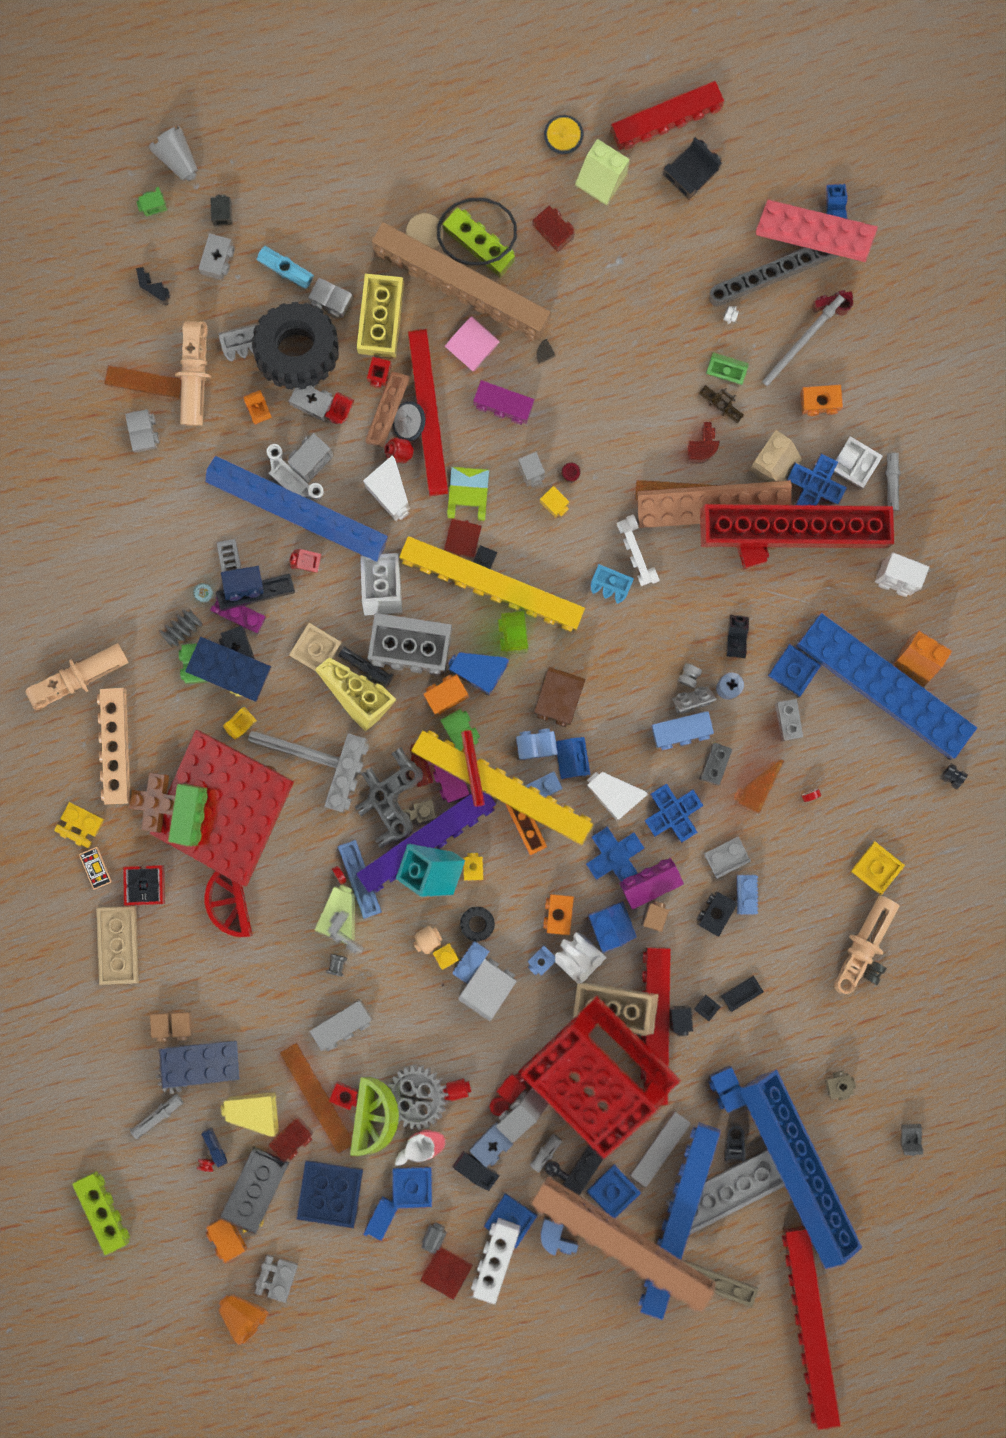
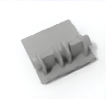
(699, 697)

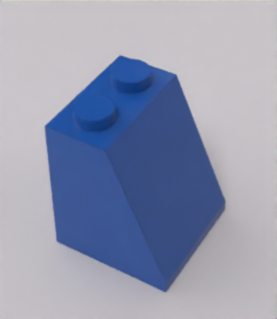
(478, 670)
(612, 926)

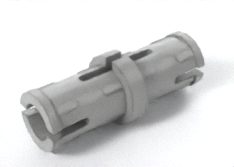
(546, 1153)

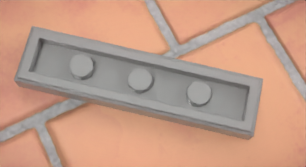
(660, 1149)

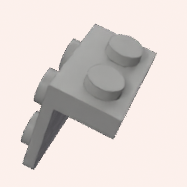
(337, 921)

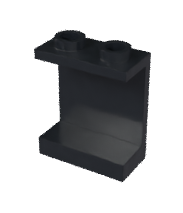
(693, 168)

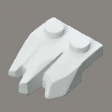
(579, 958)

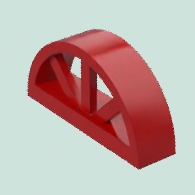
(240, 908)

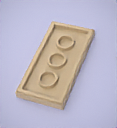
(117, 945)

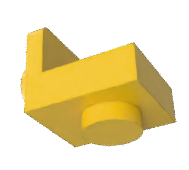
(240, 723)

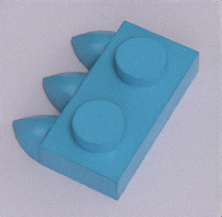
(611, 582)

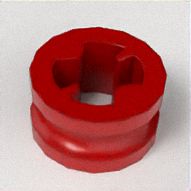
(205, 1165)

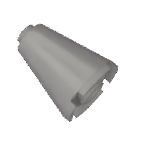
(175, 153)

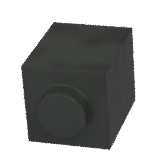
(221, 210)

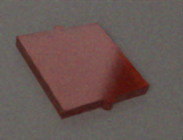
(462, 538)

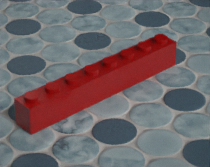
(658, 982)

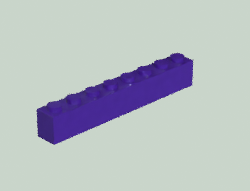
(431, 836)

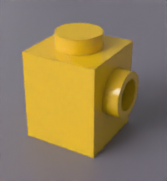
(473, 867)

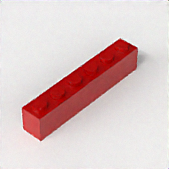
(667, 115)

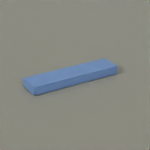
(353, 864)

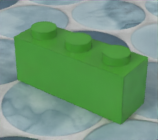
(187, 814)

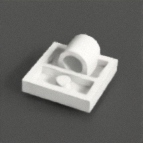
(856, 462)

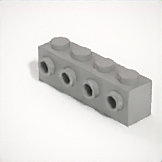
(346, 772)

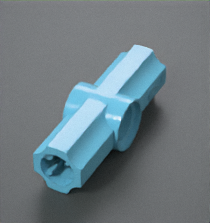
(276, 261)

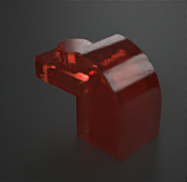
(703, 450)

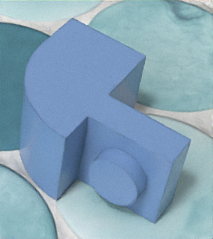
(551, 1238)

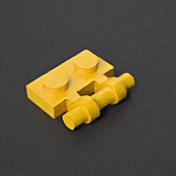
(82, 819)

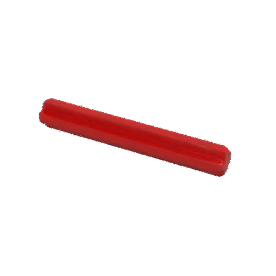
(472, 767)

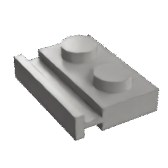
(727, 857)

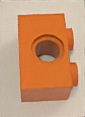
(830, 393)
(563, 925)

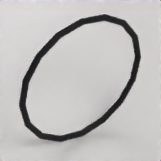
(477, 263)

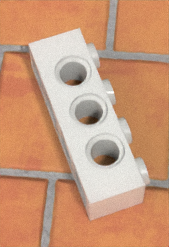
(489, 1290)

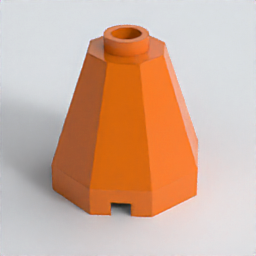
(241, 1317)

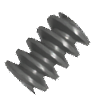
(181, 627)

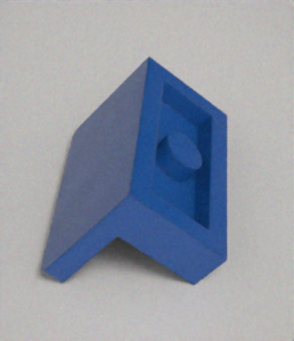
(572, 758)
(381, 1219)

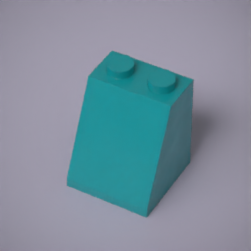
(430, 870)

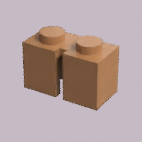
(655, 916)
(171, 1025)

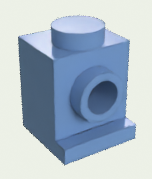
(543, 953)

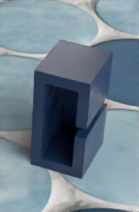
(242, 582)

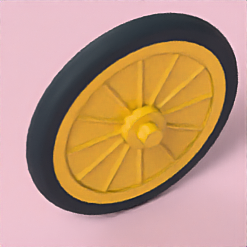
(563, 134)

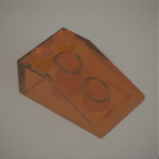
(754, 793)

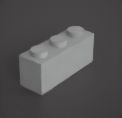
(341, 1026)

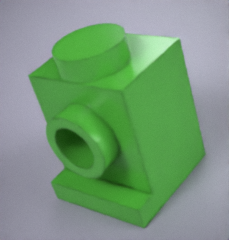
(151, 202)

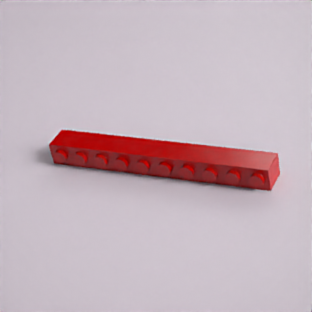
(812, 1328)

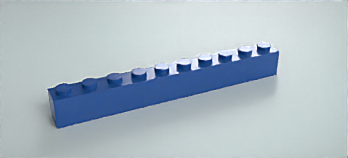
(296, 508)
(682, 1209)

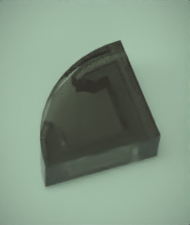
(544, 352)

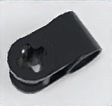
(734, 1146)

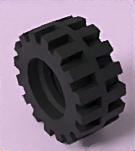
(477, 936)

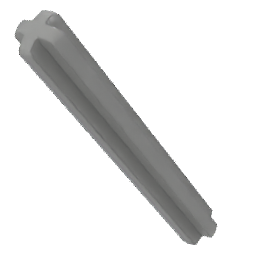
(293, 749)

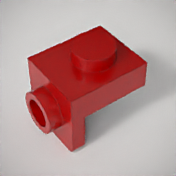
(339, 408)

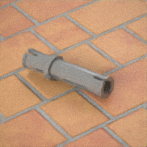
(893, 480)
(164, 1110)

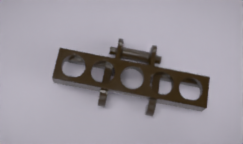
(727, 405)

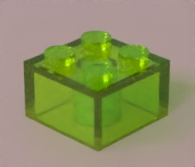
(514, 633)

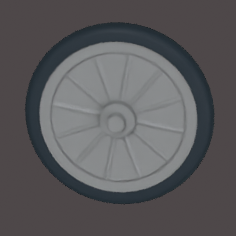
(409, 421)

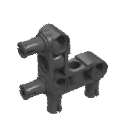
(388, 807)

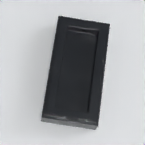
(742, 993)

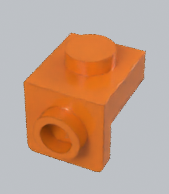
(257, 407)

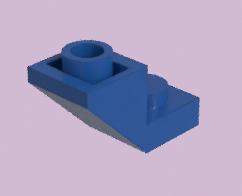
(836, 200)

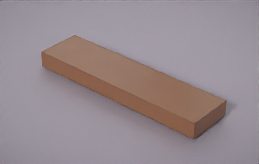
(387, 409)

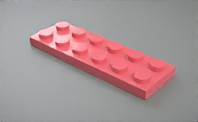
(816, 230)

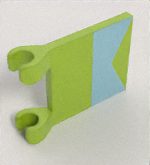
(468, 488)

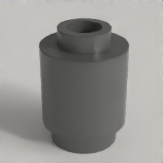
(433, 1237)

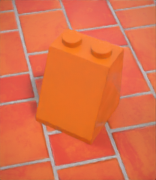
(921, 658)

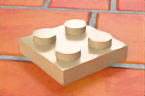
(314, 647)

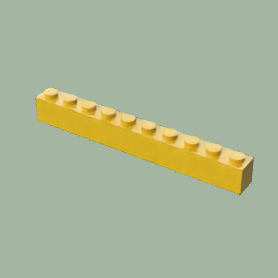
(491, 583)
(504, 788)

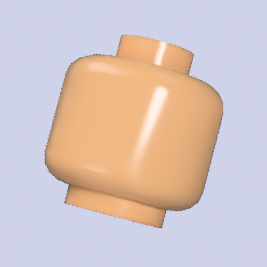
(427, 940)

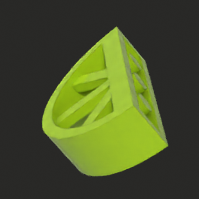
(364, 1116)

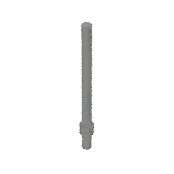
(827, 313)

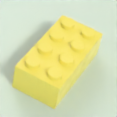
(380, 315)

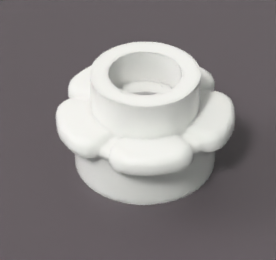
(730, 314)

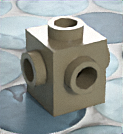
(833, 1083)

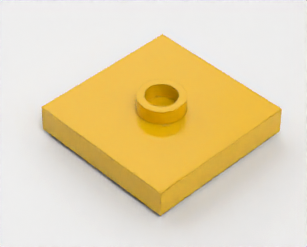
(877, 868)

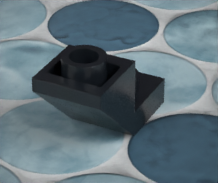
(154, 290)
(737, 636)
(475, 1171)

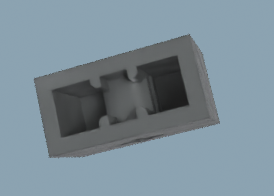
(715, 764)

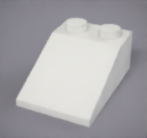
(381, 585)

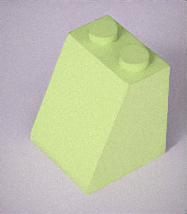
(602, 172)
(339, 900)

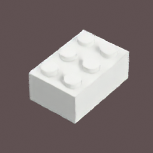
(901, 575)

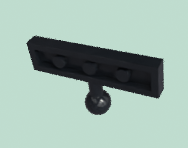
(580, 1173)

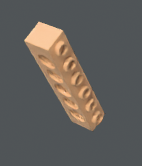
(121, 755)

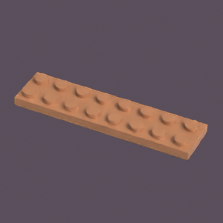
(683, 505)

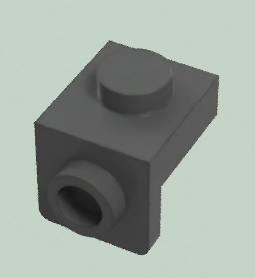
(911, 1139)

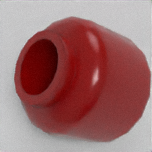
(400, 449)

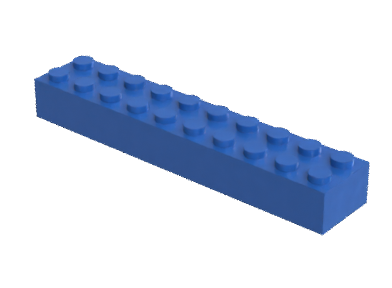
(886, 686)
(801, 1169)

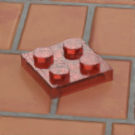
(446, 1272)

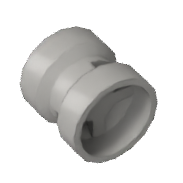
(689, 675)

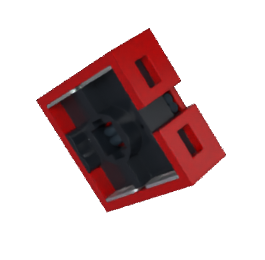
(144, 885)

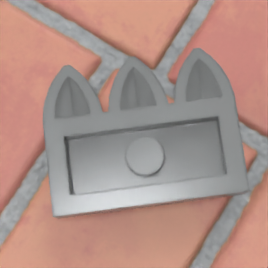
(238, 340)

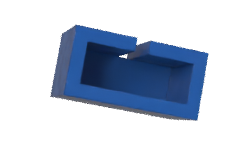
(727, 1088)

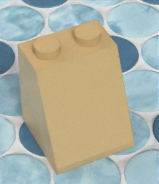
(776, 459)

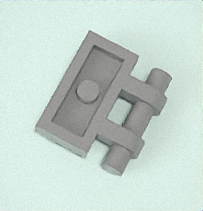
(281, 1281)

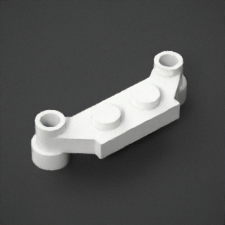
(288, 477)
(627, 526)

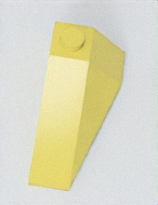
(358, 696)

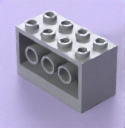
(405, 632)

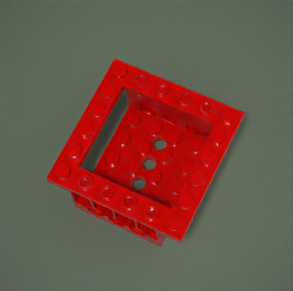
(576, 1053)

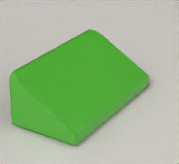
(727, 368)

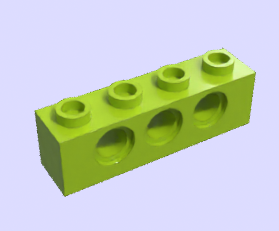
(462, 218)
(99, 1224)

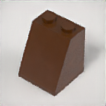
(559, 697)

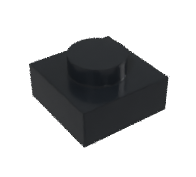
(485, 557)
(707, 1007)

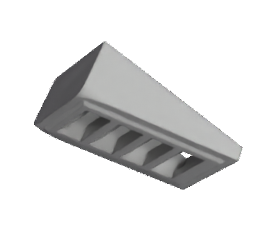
(236, 555)

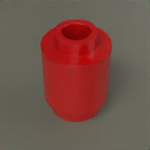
(457, 1090)

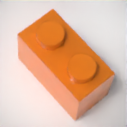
(226, 1239)

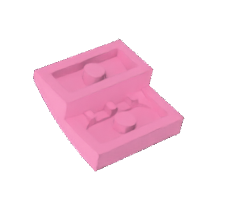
(472, 343)

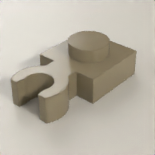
(423, 811)

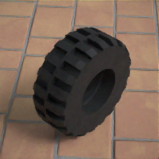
(290, 321)

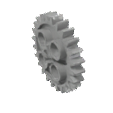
(418, 1079)

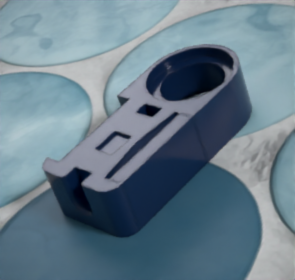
(214, 1147)

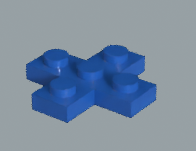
(817, 482)
(673, 813)
(614, 855)

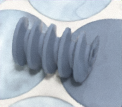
(736, 682)

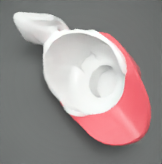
(421, 1147)

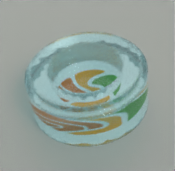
(203, 593)

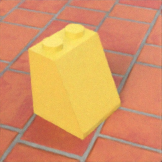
(253, 1112)

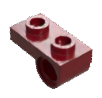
(822, 301)

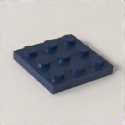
(329, 1194)

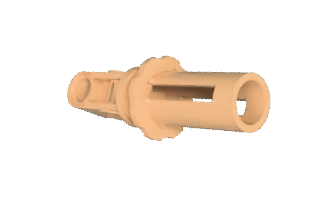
(193, 373)
(76, 676)
(863, 951)

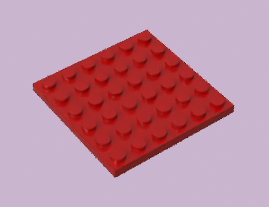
(239, 807)

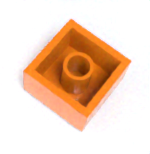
(446, 694)

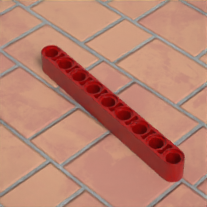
(427, 400)

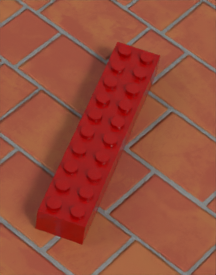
(796, 526)

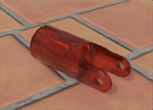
(423, 764)

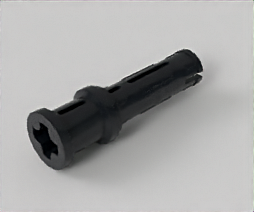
(373, 672)

